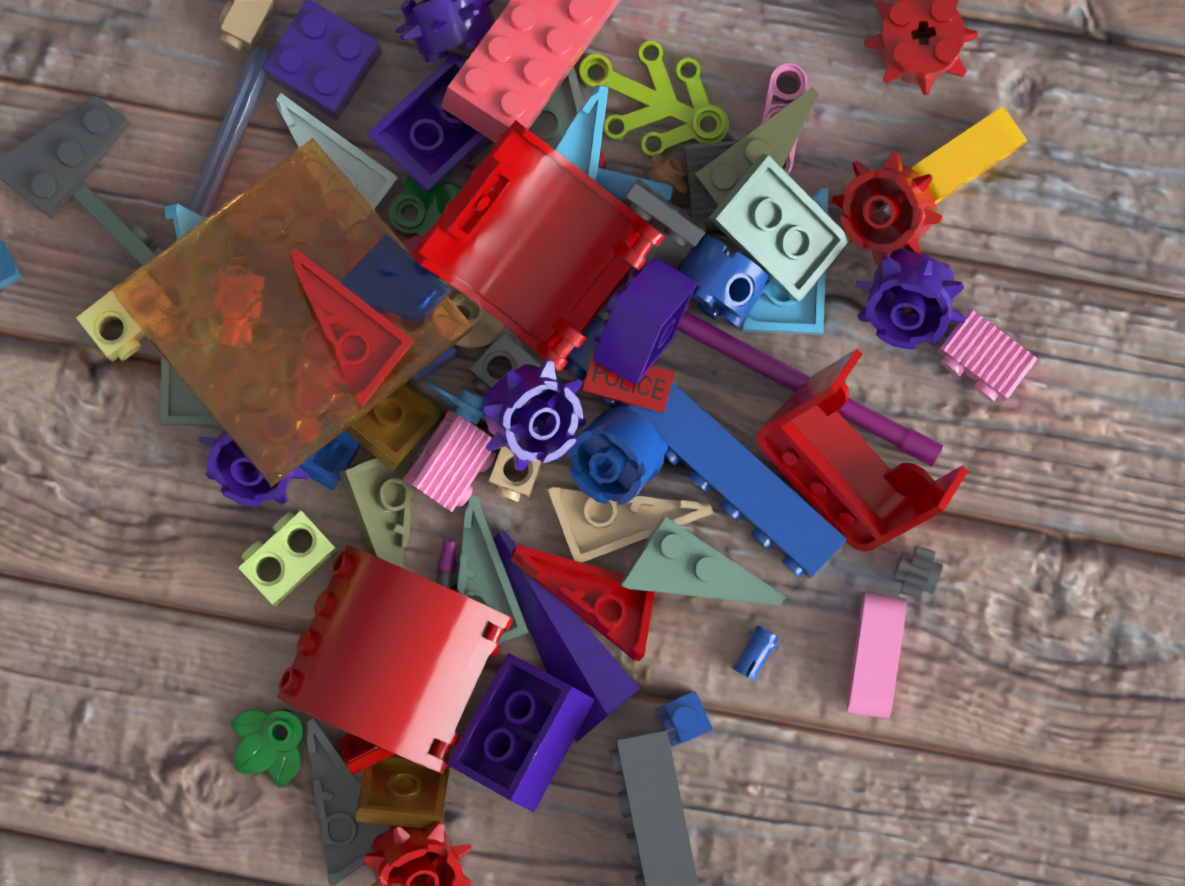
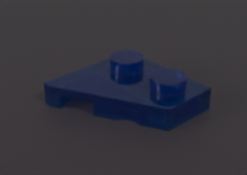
(395, 282)

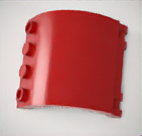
(536, 243)
(391, 657)

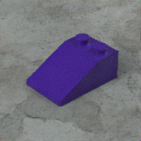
(425, 137)

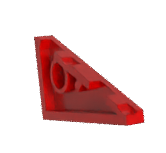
(359, 335)
(593, 595)

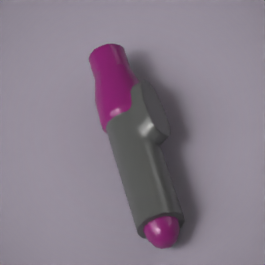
(447, 567)

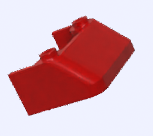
(842, 472)

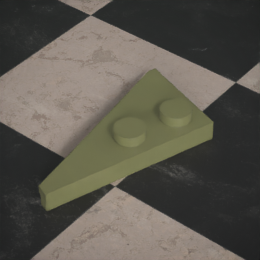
(771, 138)
(381, 505)

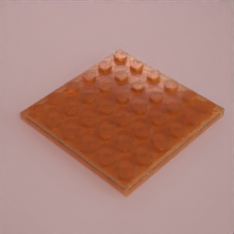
(242, 326)

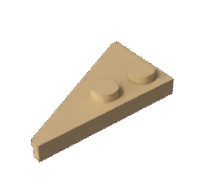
(602, 528)

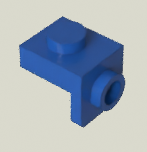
(330, 459)

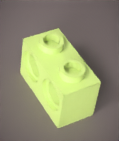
(102, 312)
(294, 566)

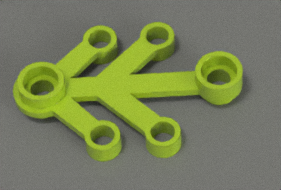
(660, 103)

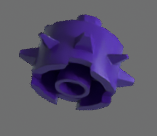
(445, 25)
(910, 299)
(533, 414)
(239, 477)

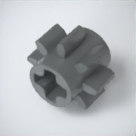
(917, 572)

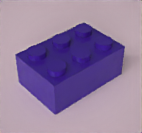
(521, 732)

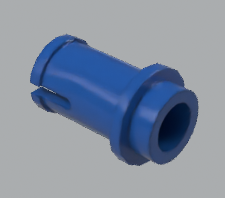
(756, 652)

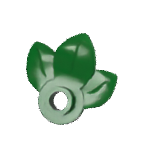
(429, 206)
(262, 746)

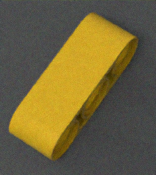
(971, 153)

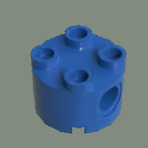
(725, 281)
(616, 455)

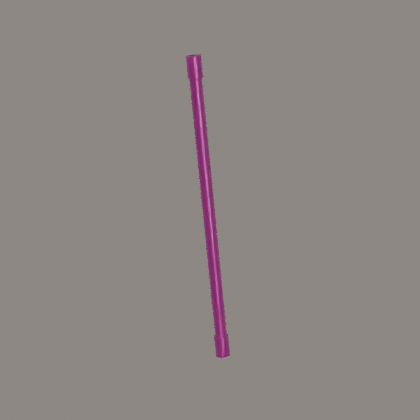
(905, 439)

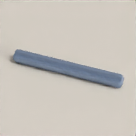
(230, 133)

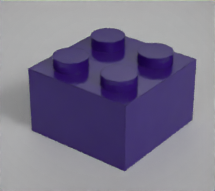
(322, 59)
(643, 320)

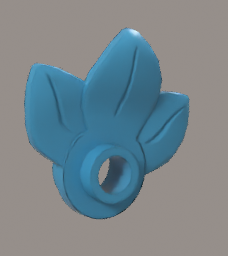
(467, 403)

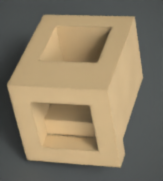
(245, 22)

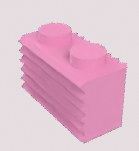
(985, 357)
(451, 462)

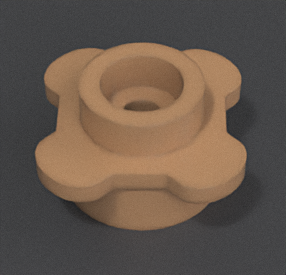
(669, 172)

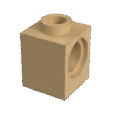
(509, 489)

